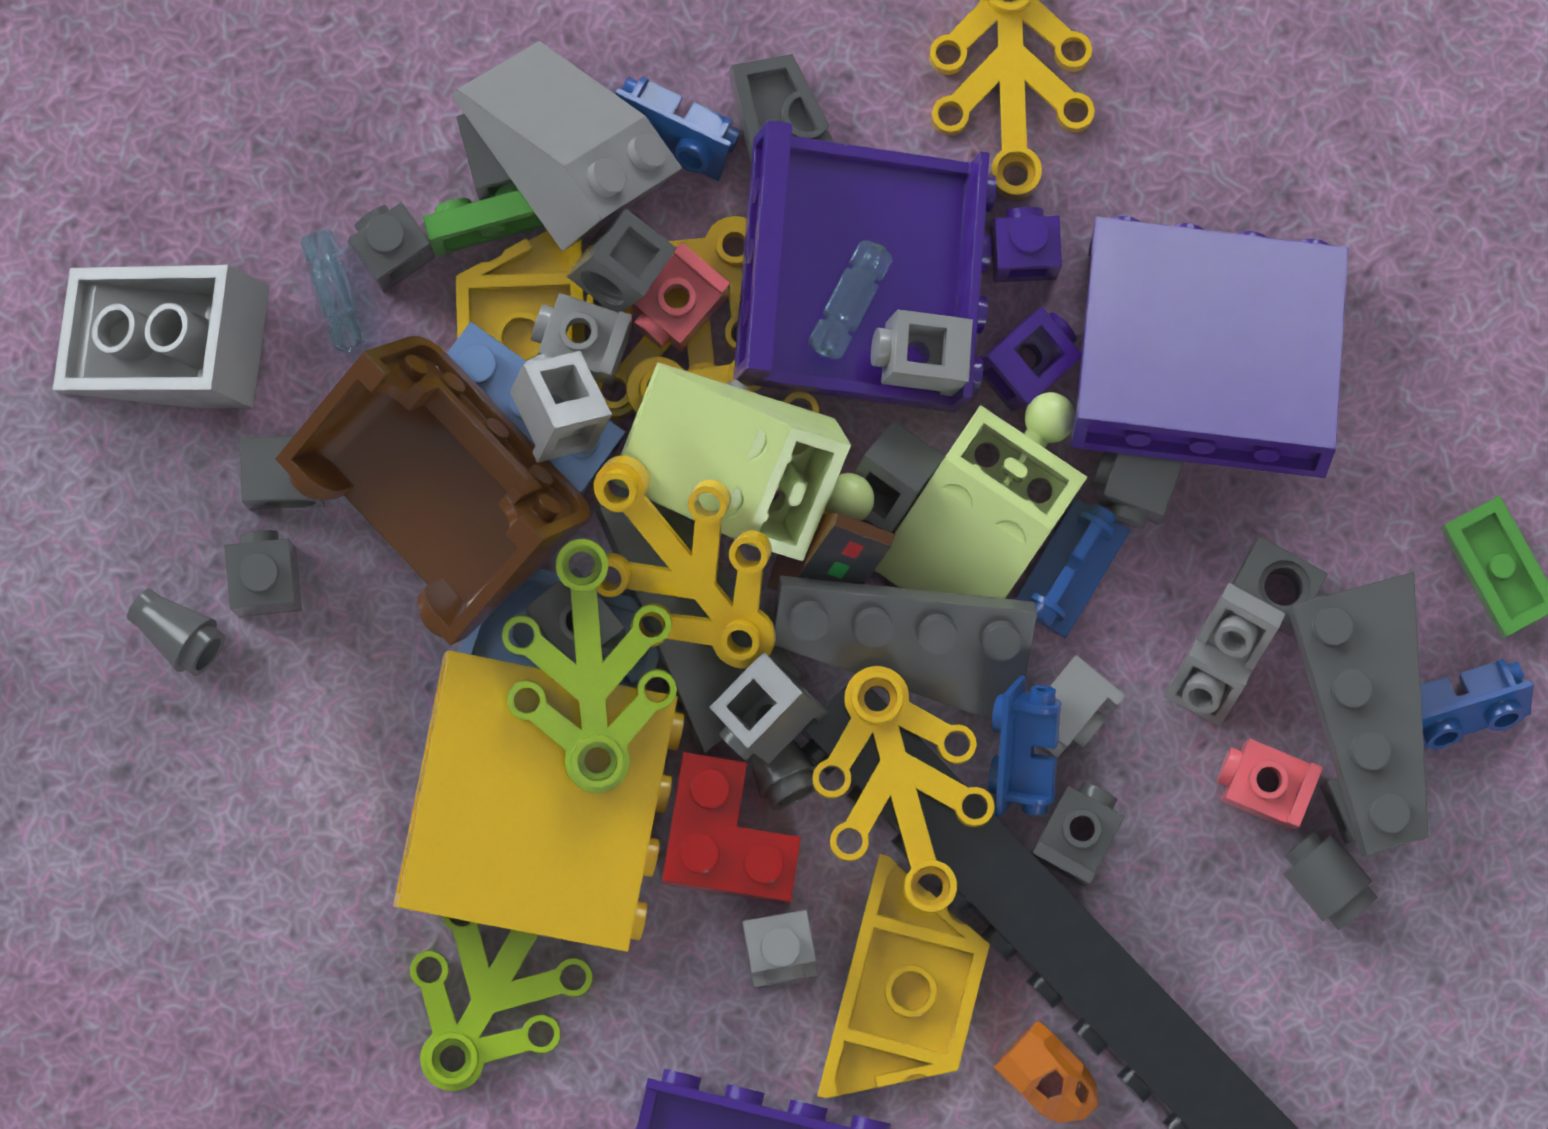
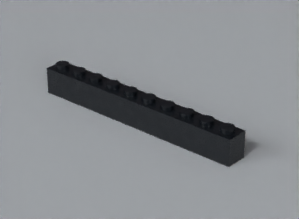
(1066, 951)

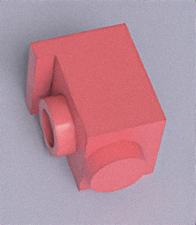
(705, 291)
(1284, 805)

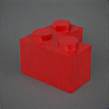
(711, 850)

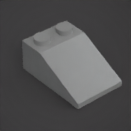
(565, 141)
(163, 335)

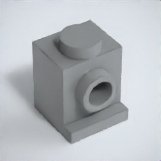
(939, 338)
(603, 348)
(560, 405)
(1081, 694)
(780, 948)

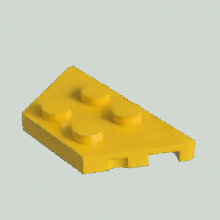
(510, 290)
(904, 992)

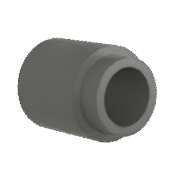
(1329, 879)

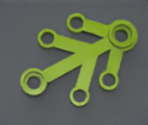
(590, 677)
(490, 992)

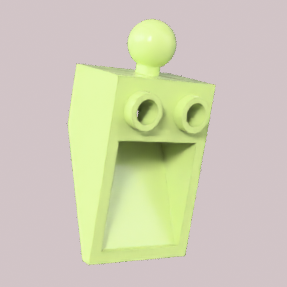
(714, 431)
(975, 522)

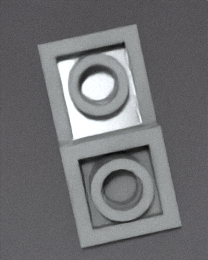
(1224, 654)

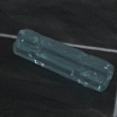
(333, 291)
(850, 299)

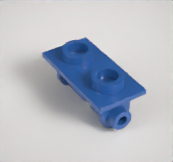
(698, 140)
(1073, 565)
(1493, 700)
(1023, 723)

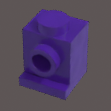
(1026, 246)
(1054, 350)

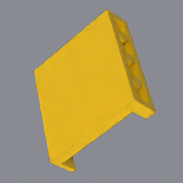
(508, 833)

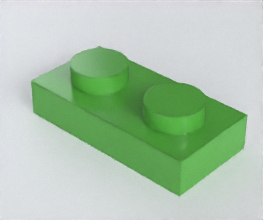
(466, 224)
(1499, 566)

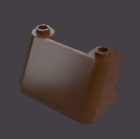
(437, 479)

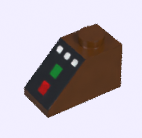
(838, 552)

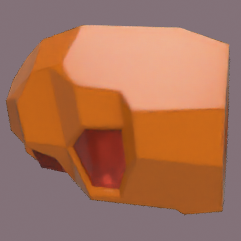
(1049, 1076)

